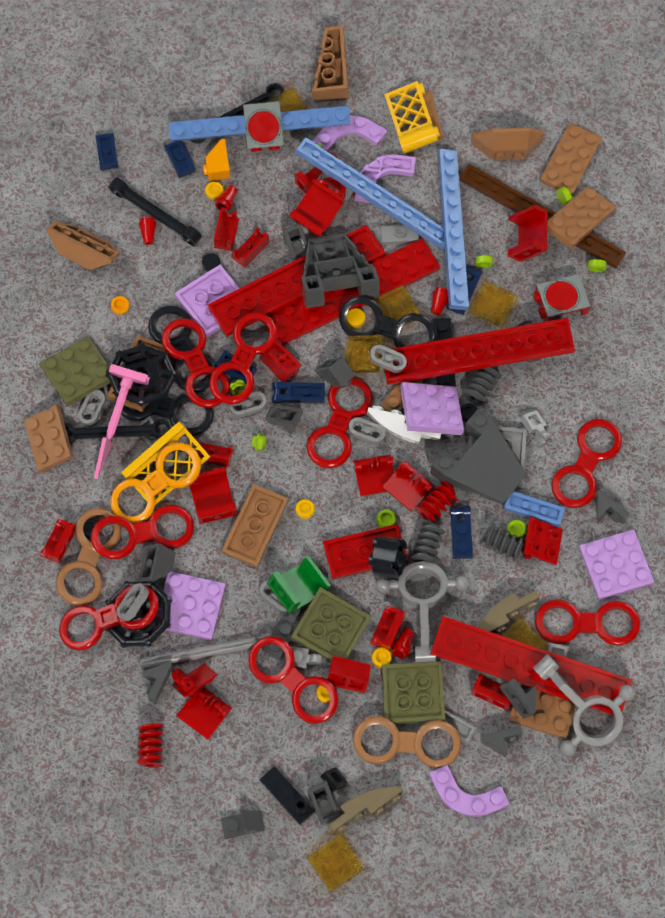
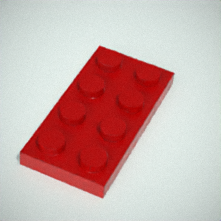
(351, 553)

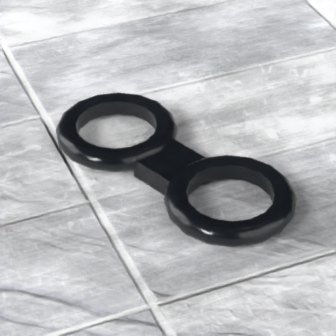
(383, 324)
(180, 343)
(168, 409)

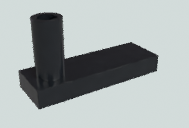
(287, 795)

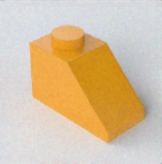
(217, 163)

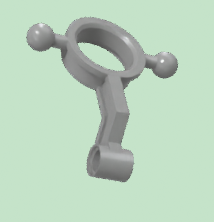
(461, 583)
(547, 668)

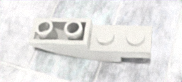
(394, 424)

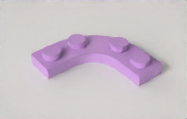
(359, 125)
(385, 166)
(465, 803)

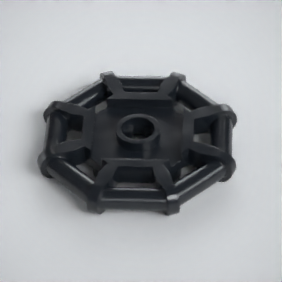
(148, 366)
(164, 623)

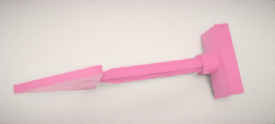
(128, 377)

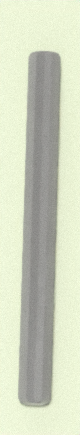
(198, 653)

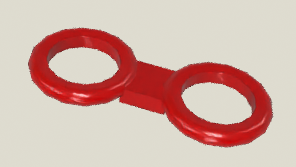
(243, 358)
(194, 361)
(338, 425)
(586, 463)
(142, 532)
(104, 619)
(587, 622)
(293, 679)

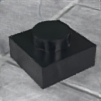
(334, 779)

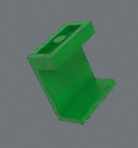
(298, 585)

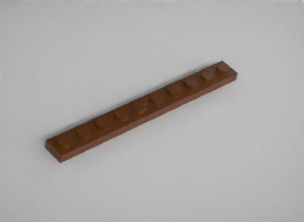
(518, 202)

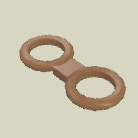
(87, 559)
(407, 741)

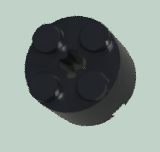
(388, 556)

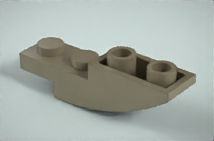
(497, 617)
(372, 802)

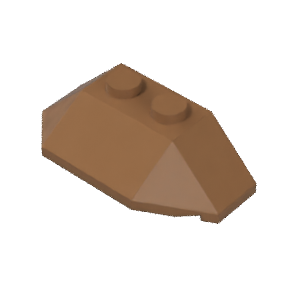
(507, 142)
(81, 246)

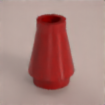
(226, 198)
(147, 228)
(439, 300)
(402, 646)

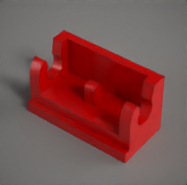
(226, 230)
(251, 248)
(281, 362)
(218, 454)
(58, 541)
(388, 628)
(349, 674)
(490, 692)

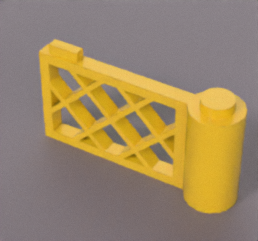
(417, 134)

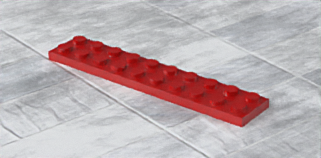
(393, 271)
(279, 287)
(483, 350)
(514, 659)

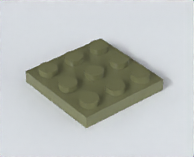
(76, 371)
(330, 626)
(413, 692)

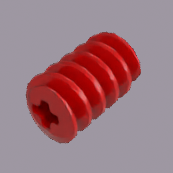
(436, 502)
(149, 745)

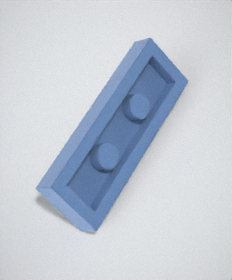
(534, 508)

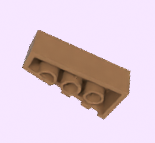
(332, 71)

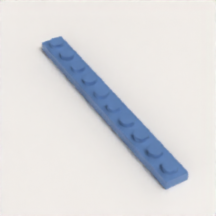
(236, 124)
(371, 192)
(453, 230)

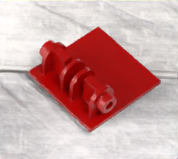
(373, 473)
(408, 486)
(542, 541)
(188, 684)
(204, 712)

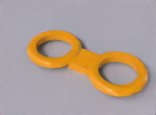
(156, 482)

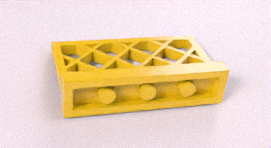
(151, 454)

